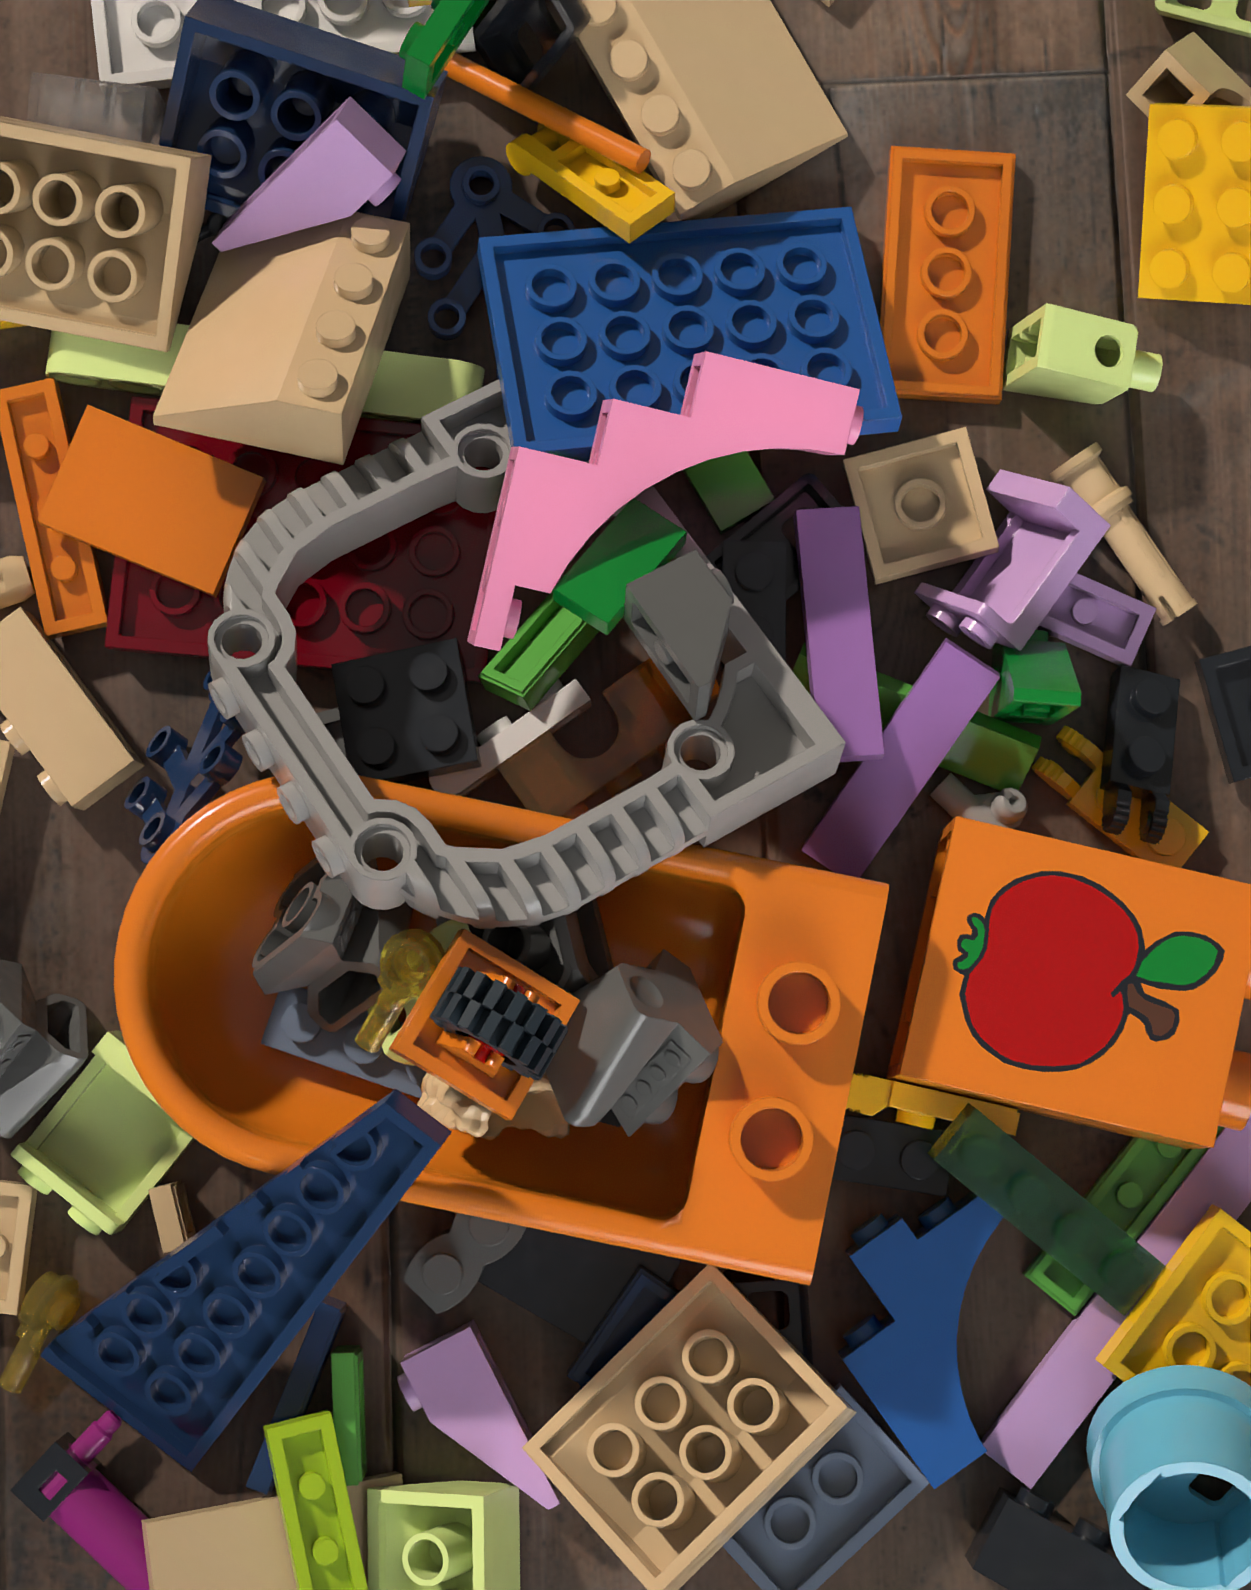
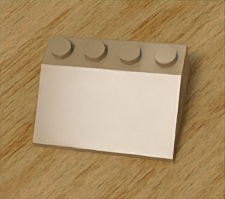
(709, 94)
(97, 232)
(291, 338)
(688, 1431)

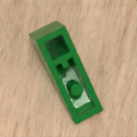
(1033, 683)

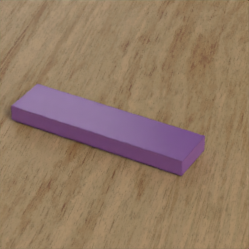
(839, 627)
(914, 746)

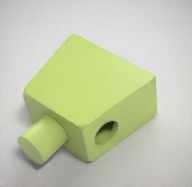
(1076, 357)

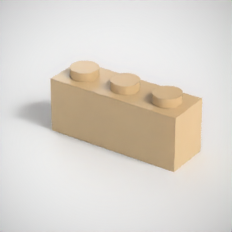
(58, 717)

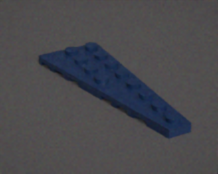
(217, 1312)

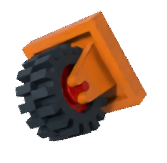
(485, 1025)

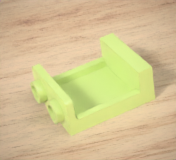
(103, 1142)

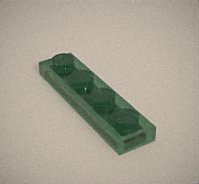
(1045, 1209)

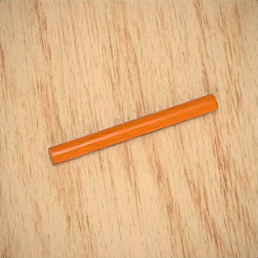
(548, 113)

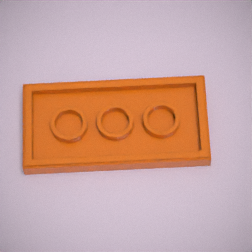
(947, 272)

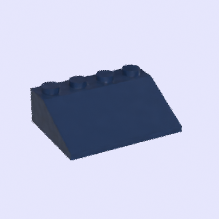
(263, 84)

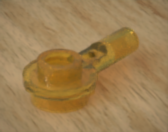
(405, 970)
(47, 1305)

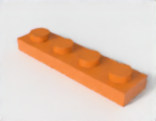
(61, 567)

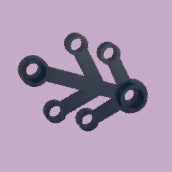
(487, 213)
(193, 776)

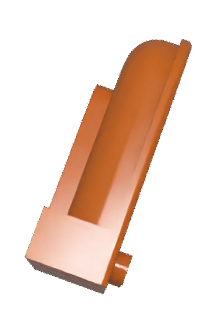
(721, 1183)

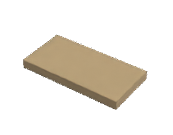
(237, 1543)

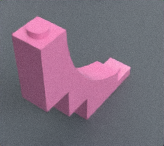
(558, 502)

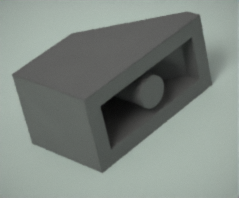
(683, 625)

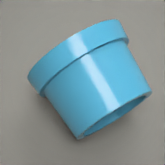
(1146, 1452)

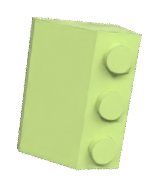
(444, 1536)

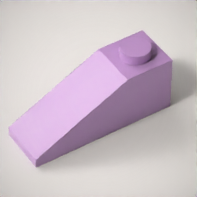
(321, 181)
(472, 1404)

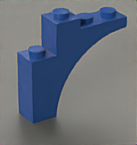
(911, 1354)

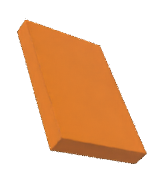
(151, 500)

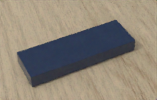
(301, 1381)

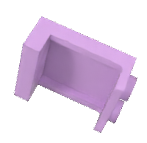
(1038, 555)

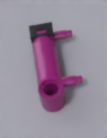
(87, 1504)

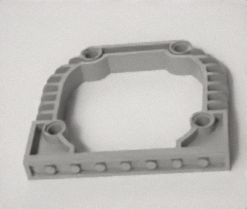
(760, 741)

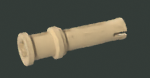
(1126, 535)

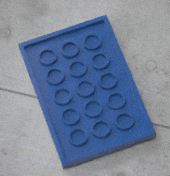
(612, 319)

